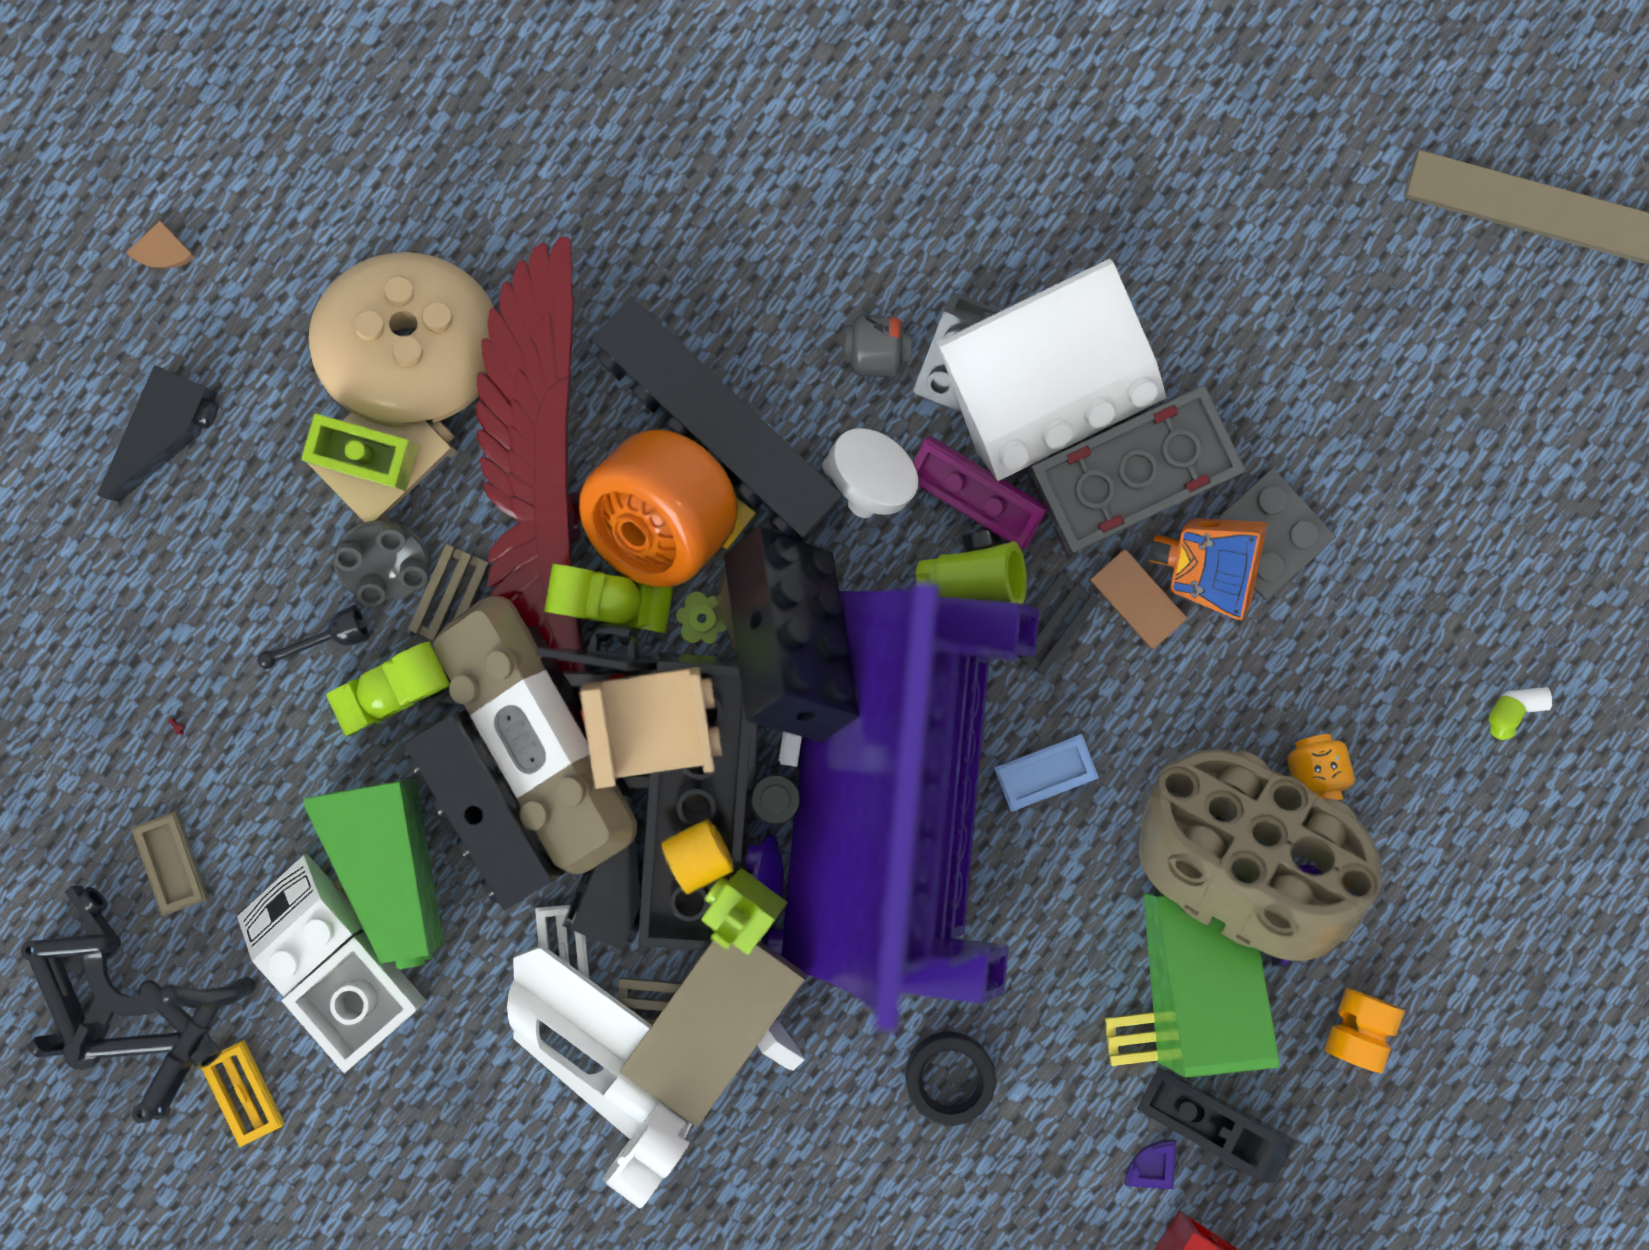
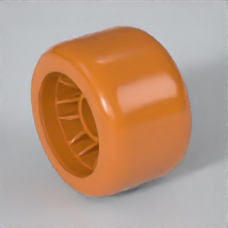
(658, 508)

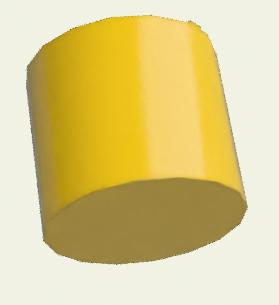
(697, 856)

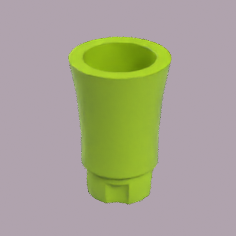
(978, 575)

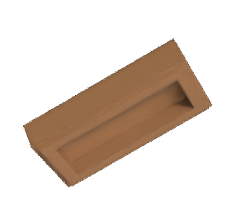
(1138, 599)

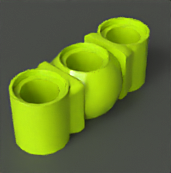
(607, 599)
(388, 688)

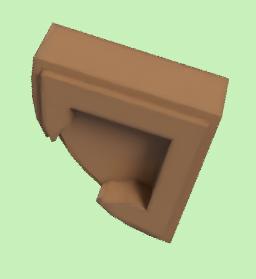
(160, 249)

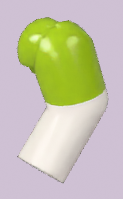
(1512, 708)

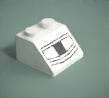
(297, 925)

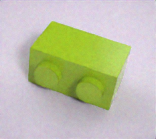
(360, 452)

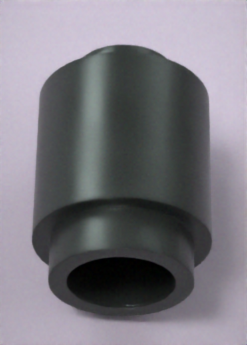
(775, 798)

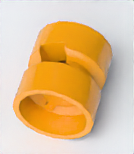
(1364, 1030)

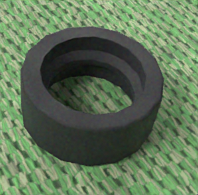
(959, 1113)

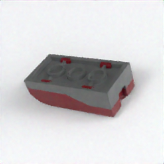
(1136, 470)

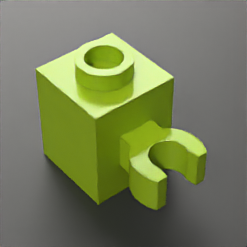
(741, 911)

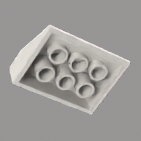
(1052, 370)

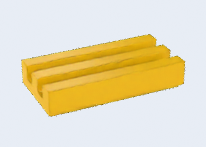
(259, 1087)

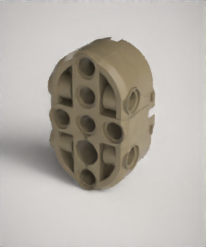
(1281, 907)

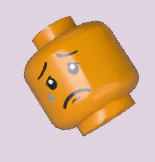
(1322, 766)

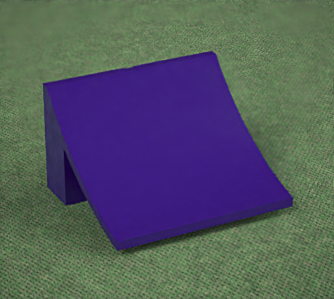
(894, 804)

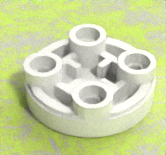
(871, 472)

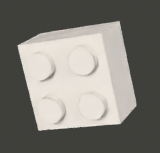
(353, 1002)

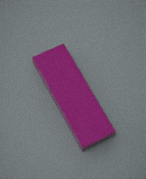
(978, 493)

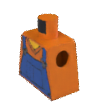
(1214, 562)

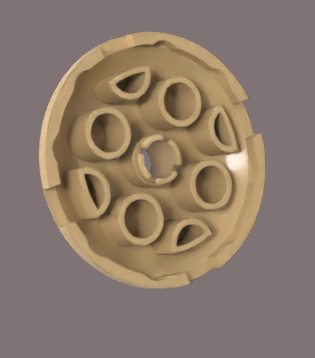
(392, 375)

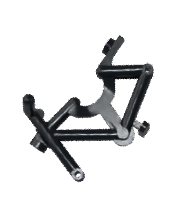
(83, 1037)

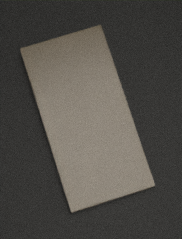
(712, 1027)

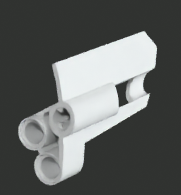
(608, 1033)

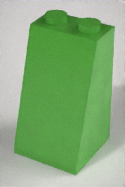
(384, 866)
(1205, 995)

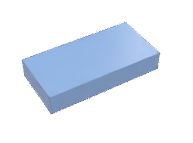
(1046, 772)

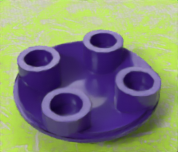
(767, 864)

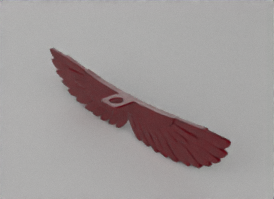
(527, 438)

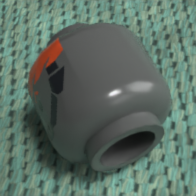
(877, 346)

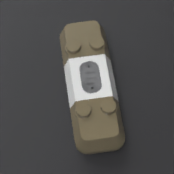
(534, 733)

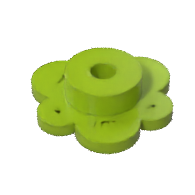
(692, 630)

